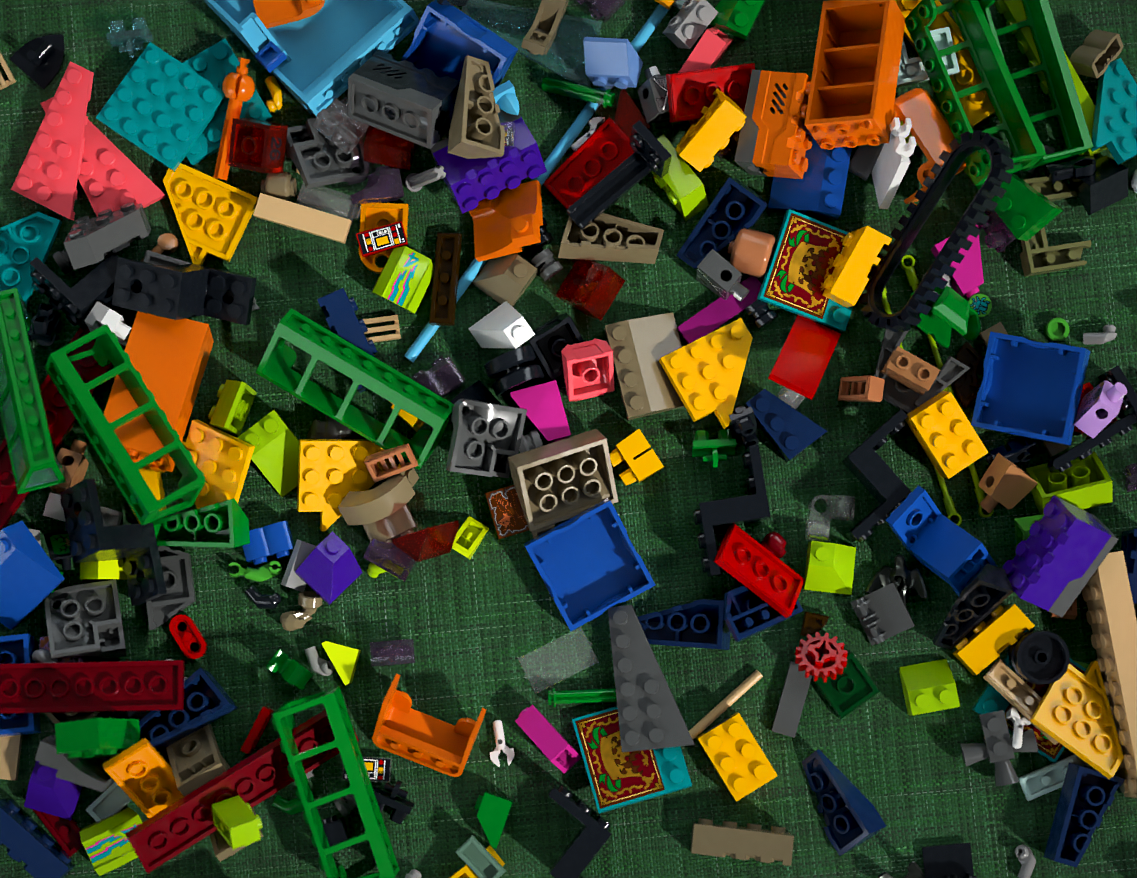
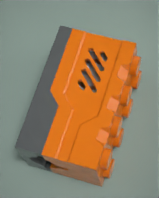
(774, 131)

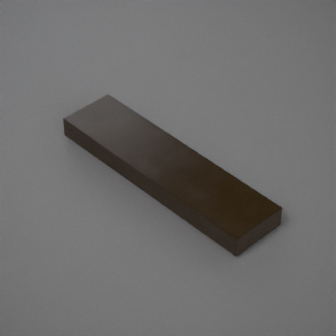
(445, 279)

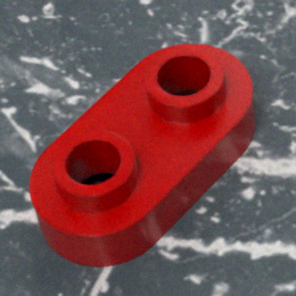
(188, 637)

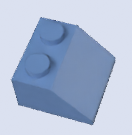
(611, 62)

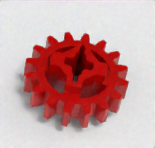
(831, 663)

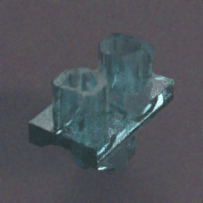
(130, 39)

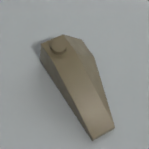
(475, 120)

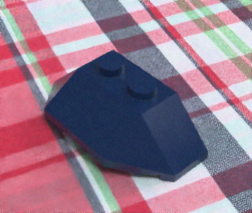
(749, 614)

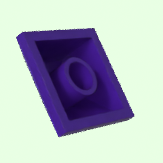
(330, 568)
(51, 794)

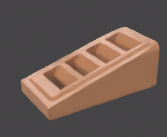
(862, 389)
(377, 474)

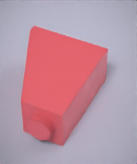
(708, 50)

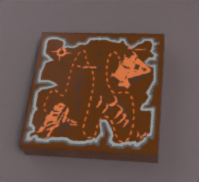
(506, 512)

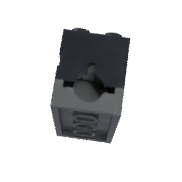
(402, 99)

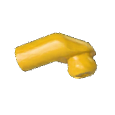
(276, 93)

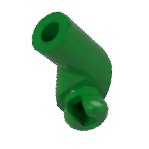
(290, 807)

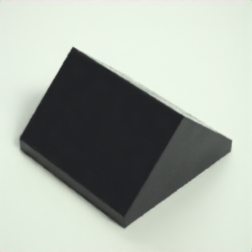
(1104, 187)

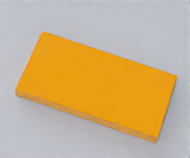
(144, 777)

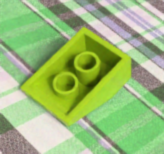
(232, 407)
(275, 451)

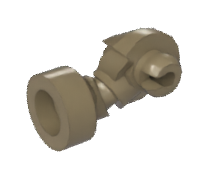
(297, 619)

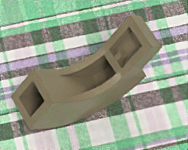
(545, 26)
(379, 502)

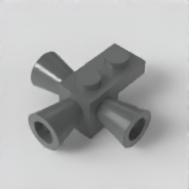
(997, 747)

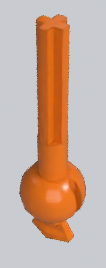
(239, 89)

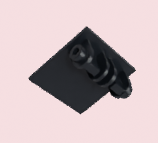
(948, 861)

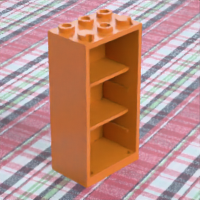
(855, 73)
(172, 365)

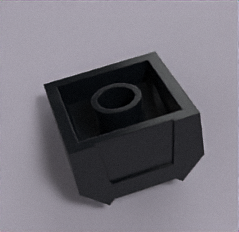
(551, 340)

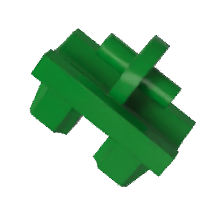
(713, 450)

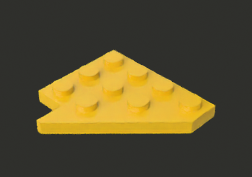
(208, 212)
(710, 371)
(222, 461)
(329, 472)
(1080, 718)

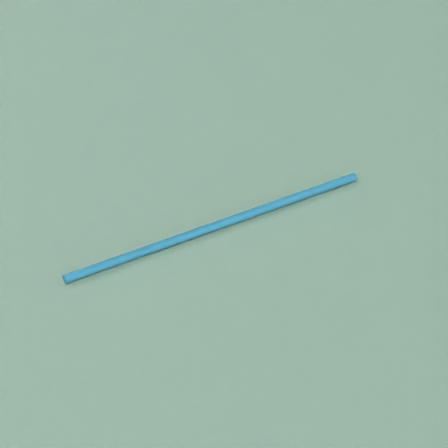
(550, 163)

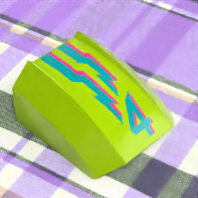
(405, 278)
(107, 841)

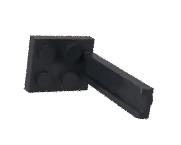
(648, 157)
(1128, 411)

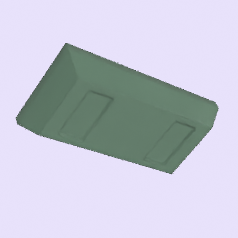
(479, 859)

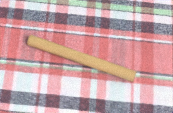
(725, 704)

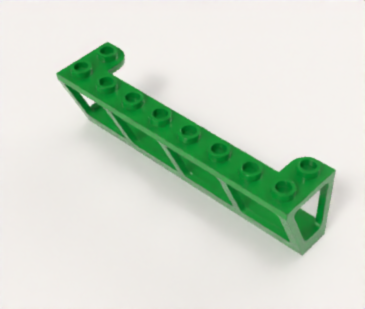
(1057, 76)
(995, 81)
(364, 371)
(102, 433)
(360, 784)

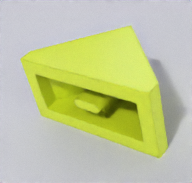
(469, 537)
(102, 570)
(343, 659)

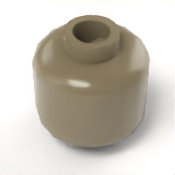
(279, 185)

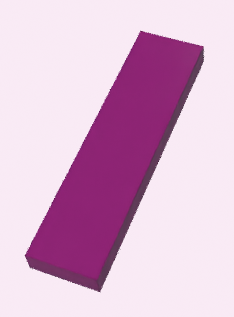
(719, 312)

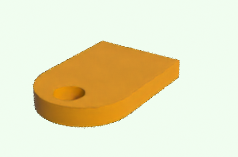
(377, 215)

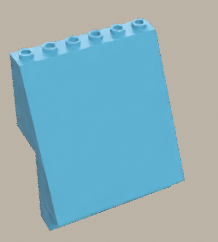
(324, 46)

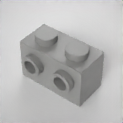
(690, 23)

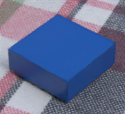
(270, 56)

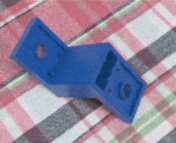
(937, 540)

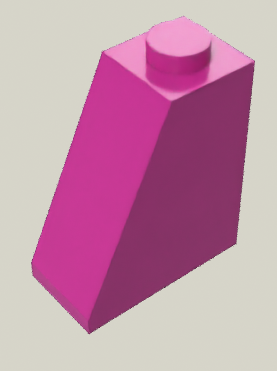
(969, 272)
(544, 410)
(547, 738)

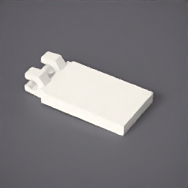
(893, 162)

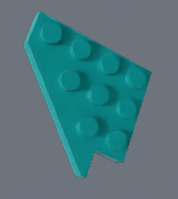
(1116, 113)

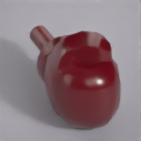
(775, 544)

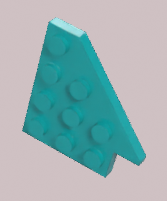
(20, 245)

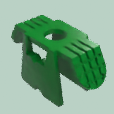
(950, 312)

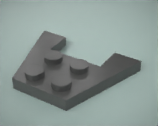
(902, 396)

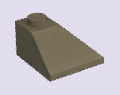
(505, 278)

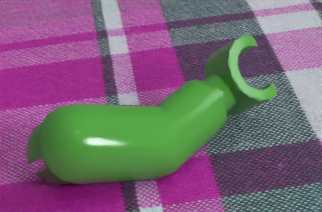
(258, 574)

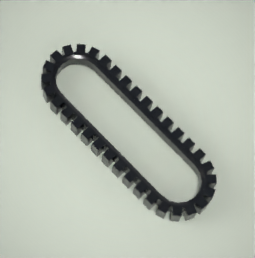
(958, 239)

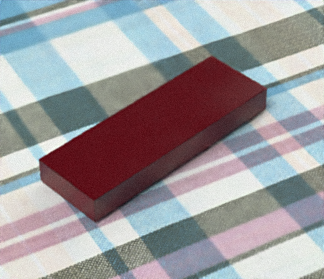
(64, 831)

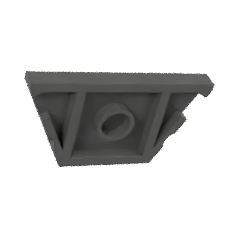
(179, 587)

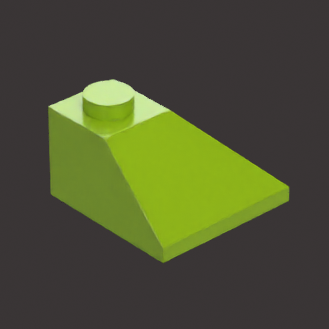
(829, 567)

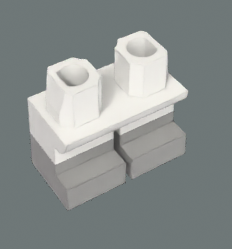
(102, 315)

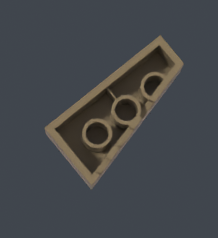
(611, 240)
(741, 841)

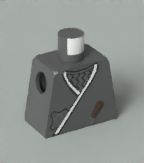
(654, 96)
(720, 277)

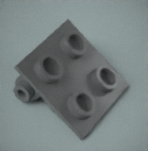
(882, 614)

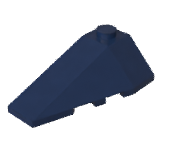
(689, 625)

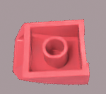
(588, 369)

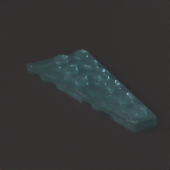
(513, 24)

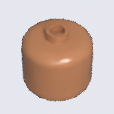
(751, 252)

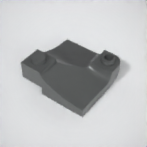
(321, 160)
(484, 437)
(86, 622)
(81, 771)

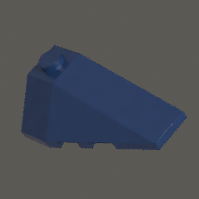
(730, 211)
(845, 809)

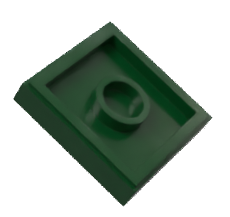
(848, 689)

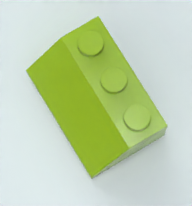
(1082, 484)

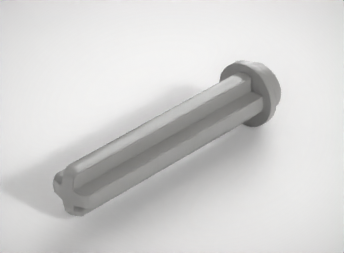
(415, 182)

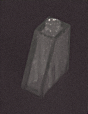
(329, 201)

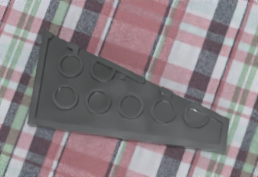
(644, 700)

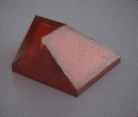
(428, 541)

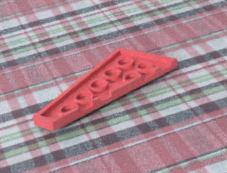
(56, 153)
(109, 175)

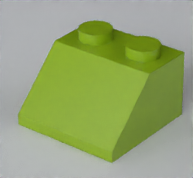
(928, 687)

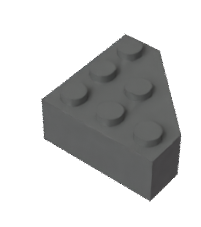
(94, 237)

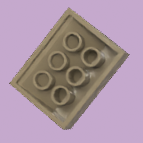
(636, 356)
(563, 478)

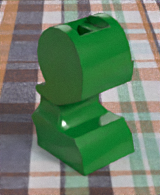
(290, 669)

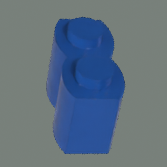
(269, 541)

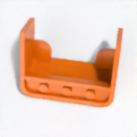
(928, 128)
(424, 737)

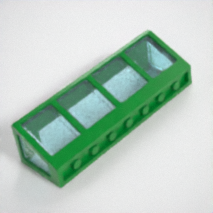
(22, 401)

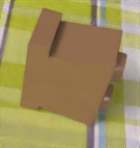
(910, 371)

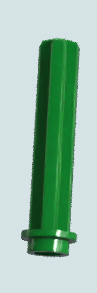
(577, 91)
(581, 696)

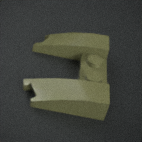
(1037, 255)

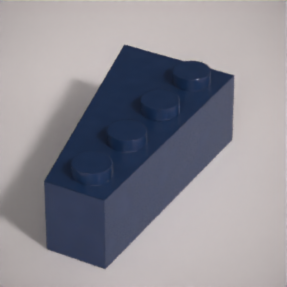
(344, 322)
(203, 704)
(1079, 812)
(29, 845)

